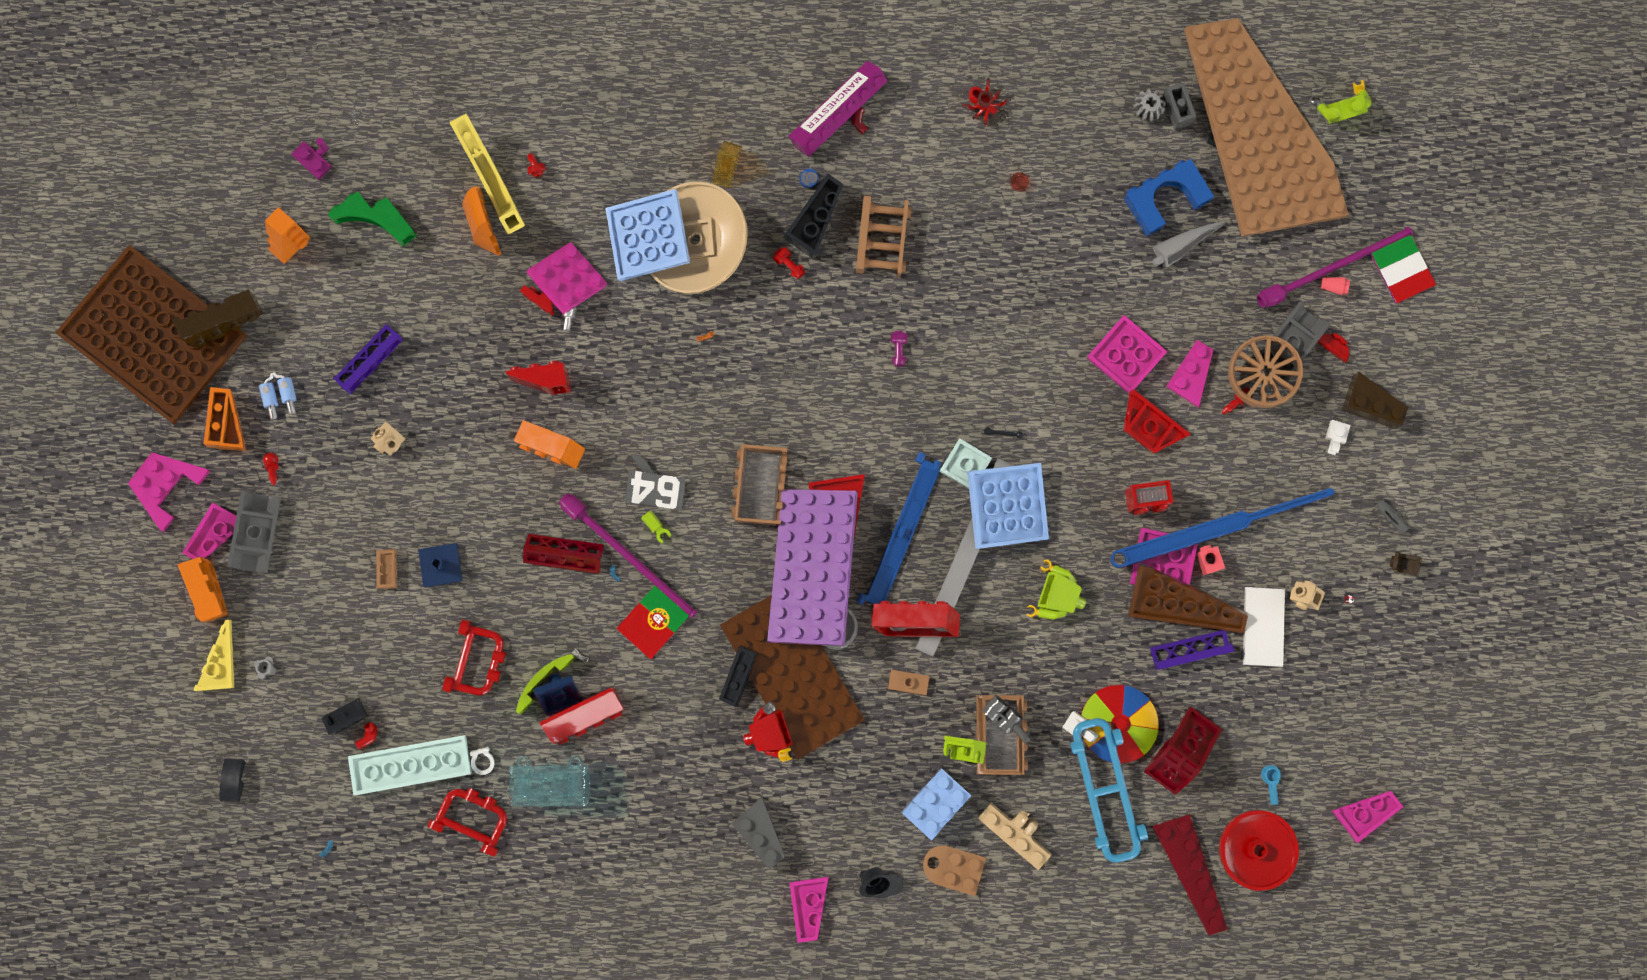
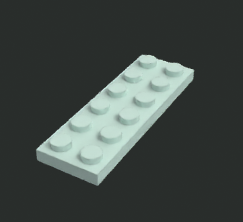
(409, 765)

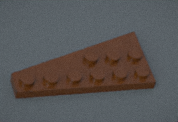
(1173, 601)

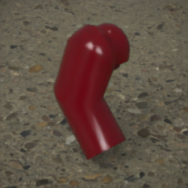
(856, 121)

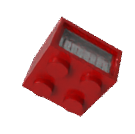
(1149, 496)

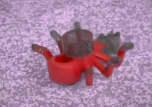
(983, 101)

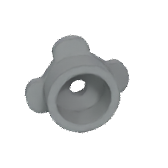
(259, 666)

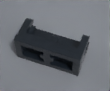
(344, 717)

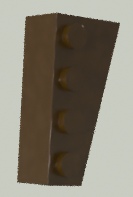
(218, 319)

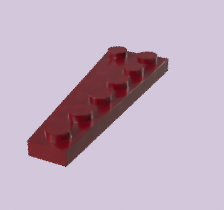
(1186, 857)

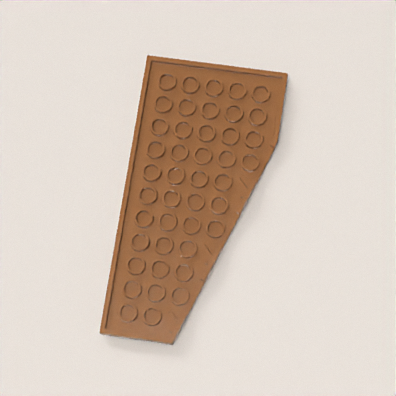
(1265, 146)

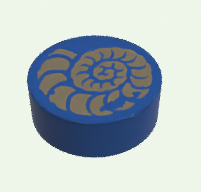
(808, 178)

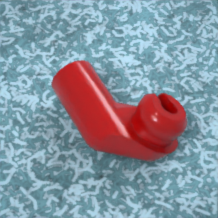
(369, 737)

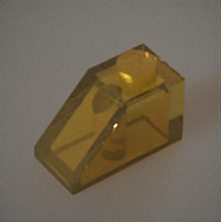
(726, 164)

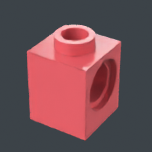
(1207, 568)

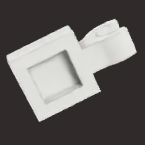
(1337, 434)
(1071, 723)

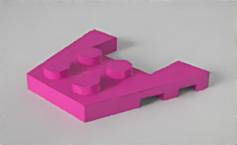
(157, 479)

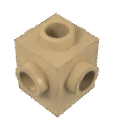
(387, 439)
(1307, 595)

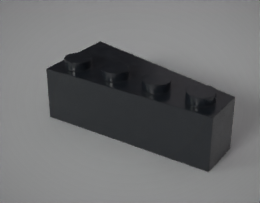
(813, 220)

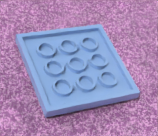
(647, 235)
(1008, 505)

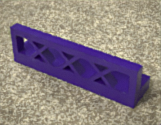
(371, 361)
(1227, 648)

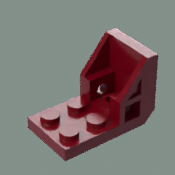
(1184, 752)

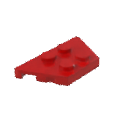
(1150, 425)

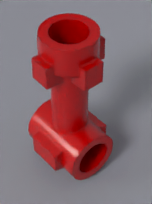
(782, 256)

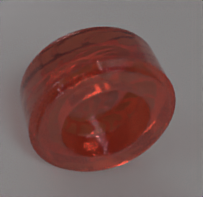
(1019, 182)

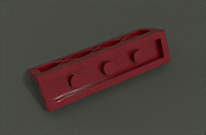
(562, 556)

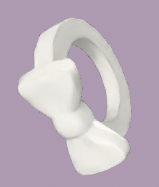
(485, 751)

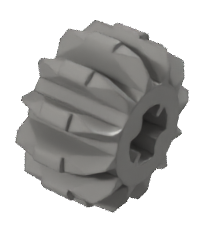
(1145, 109)

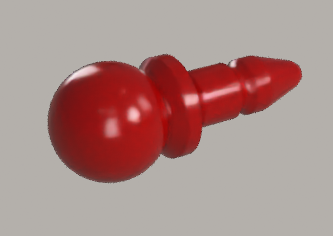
(1234, 403)
(271, 465)

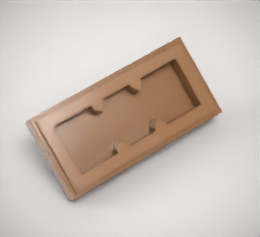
(386, 569)
(908, 682)

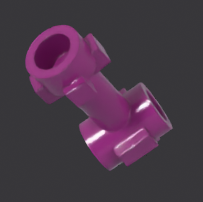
(899, 338)

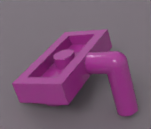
(312, 159)

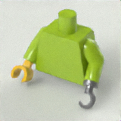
(1345, 108)

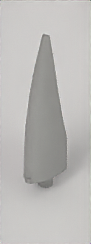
(1177, 246)

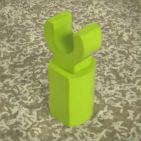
(655, 525)

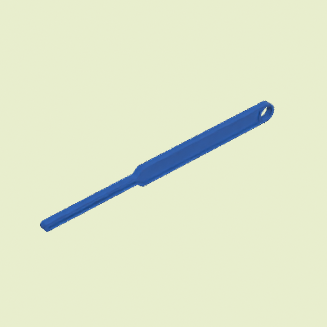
(1206, 531)

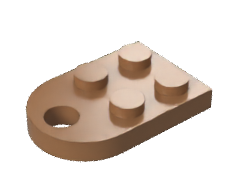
(955, 870)

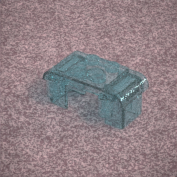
(549, 784)

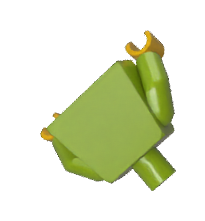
(1059, 594)

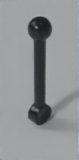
(987, 431)

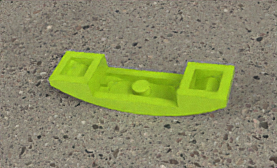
(525, 699)

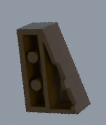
(1373, 403)

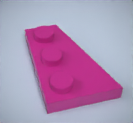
(1192, 374)
(211, 533)
(1367, 814)
(808, 904)

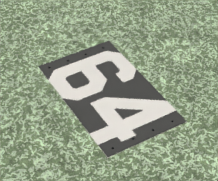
(655, 490)

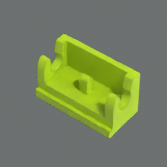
(964, 749)

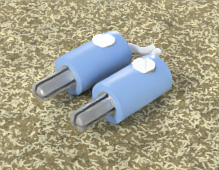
(269, 396)

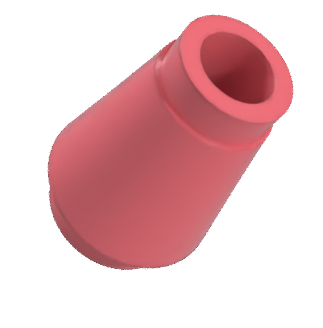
(1337, 285)

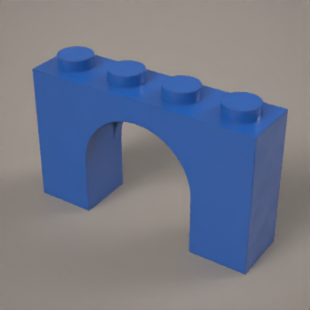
(1184, 177)

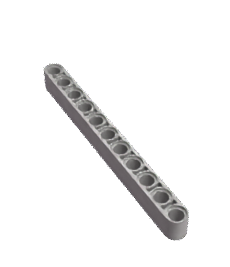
(956, 576)

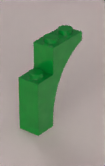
(382, 215)

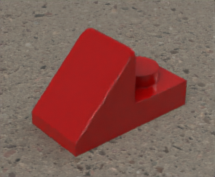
(540, 300)

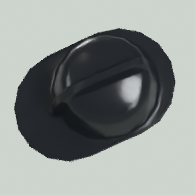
(879, 884)

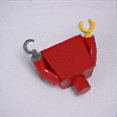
(770, 733)

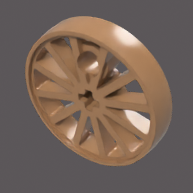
(1269, 366)

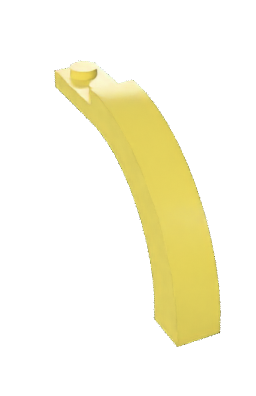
(488, 174)

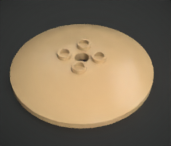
(722, 243)

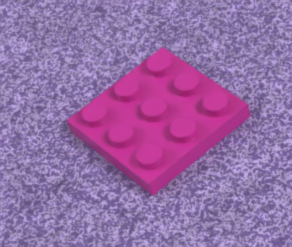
(566, 278)
(1126, 354)
(1175, 564)

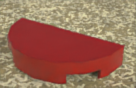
(1336, 345)

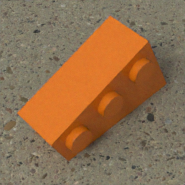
(284, 235)
(223, 422)
(549, 444)
(203, 589)

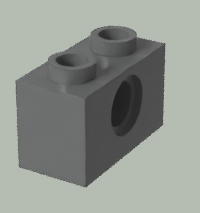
(1179, 106)

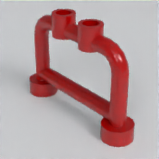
(493, 674)
(487, 803)

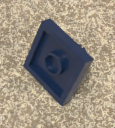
(440, 565)
(558, 694)

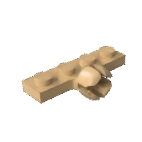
(1016, 833)

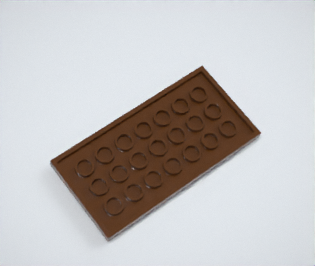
(795, 680)

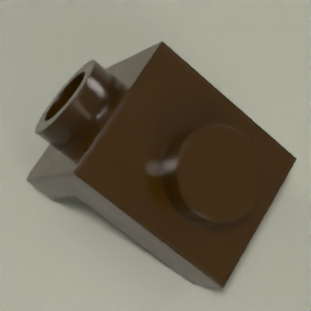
(1406, 564)

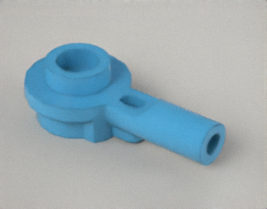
(1271, 775)

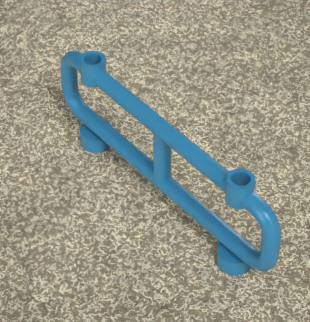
(1137, 832)

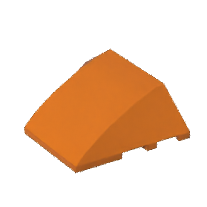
(479, 221)

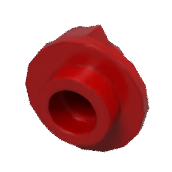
(536, 169)

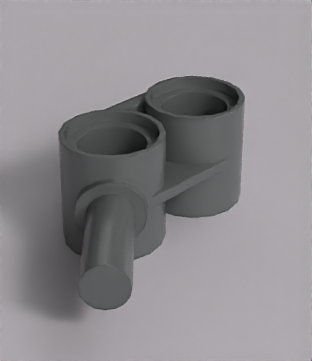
(1007, 717)

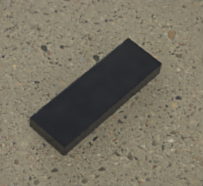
(738, 676)

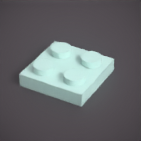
(963, 459)

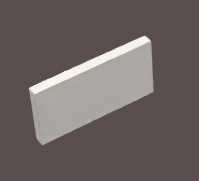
(1264, 627)

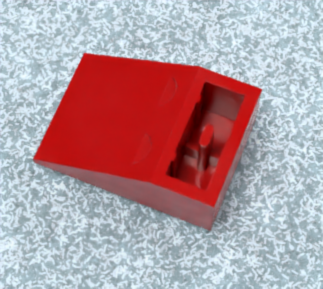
(545, 378)

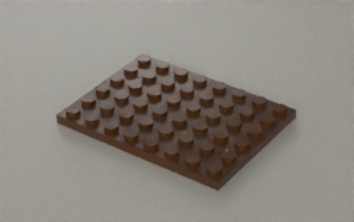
(131, 335)

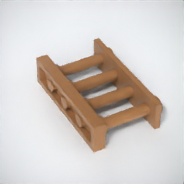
(868, 226)

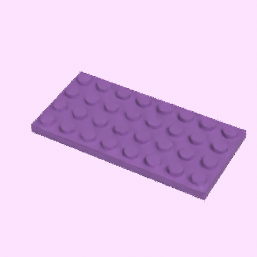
(813, 567)

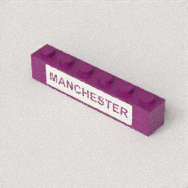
(837, 108)

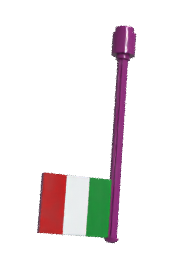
(1395, 259)

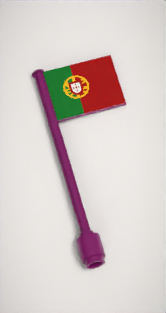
(658, 612)

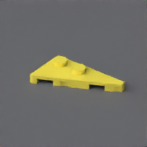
(219, 670)

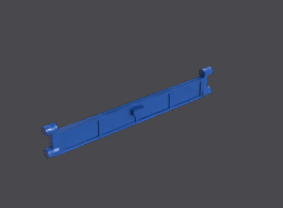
(902, 532)

